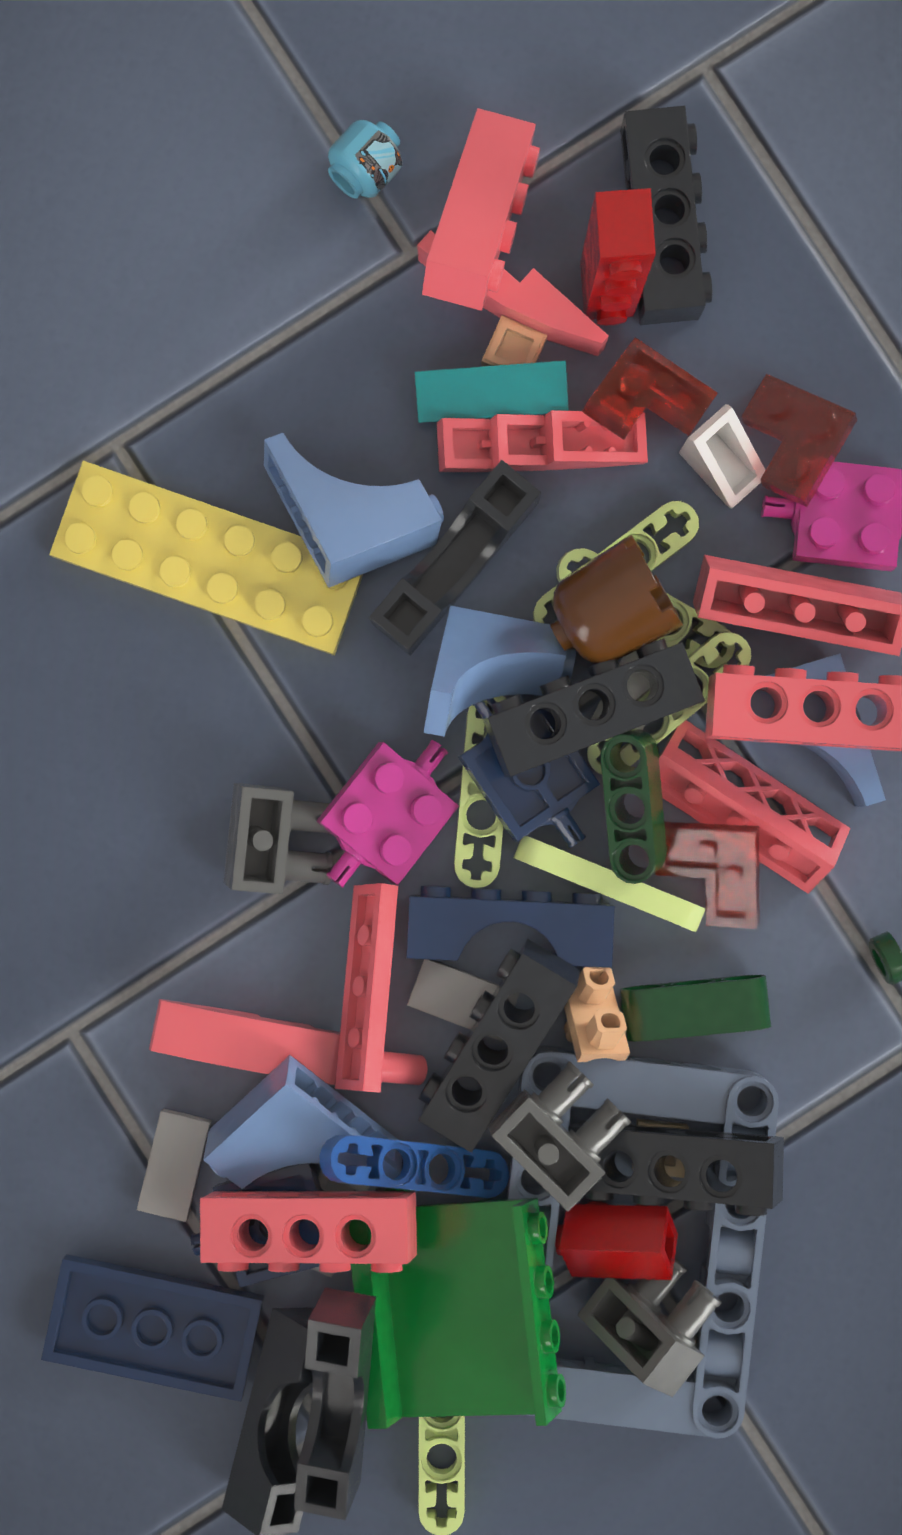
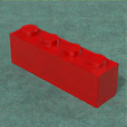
(617, 254)

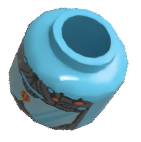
(365, 159)

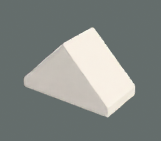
(724, 457)

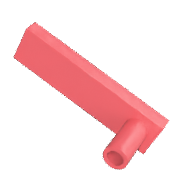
(361, 1052)

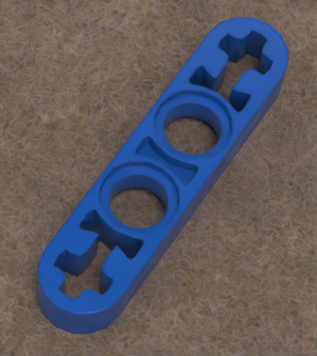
(415, 1166)

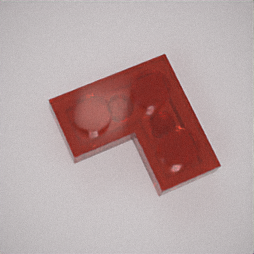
(648, 381)
(810, 436)
(727, 861)

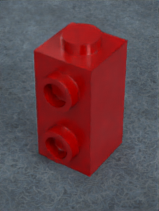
(618, 1241)

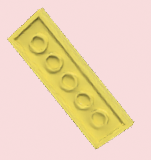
(201, 557)

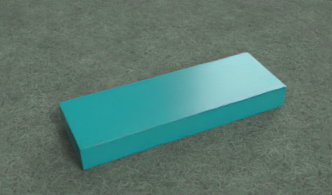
(492, 391)

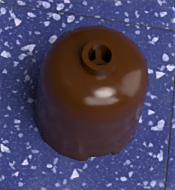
(612, 605)

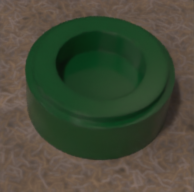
(887, 957)

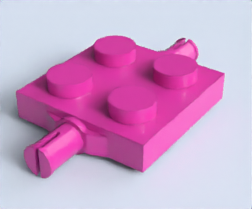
(849, 519)
(387, 813)

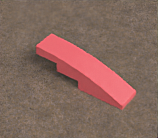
(538, 306)
(536, 443)
(242, 1039)

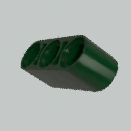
(623, 827)
(695, 1007)

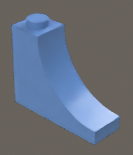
(347, 523)
(491, 658)
(851, 764)
(286, 1125)

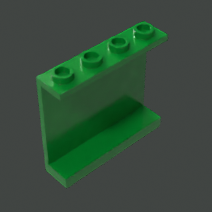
(465, 1317)

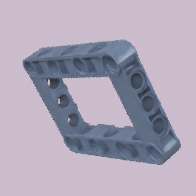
(734, 1250)

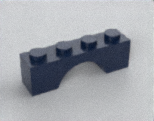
(444, 924)

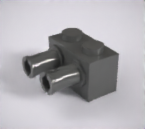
(260, 838)
(558, 1159)
(649, 1343)

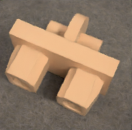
(594, 1018)

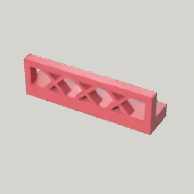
(707, 796)

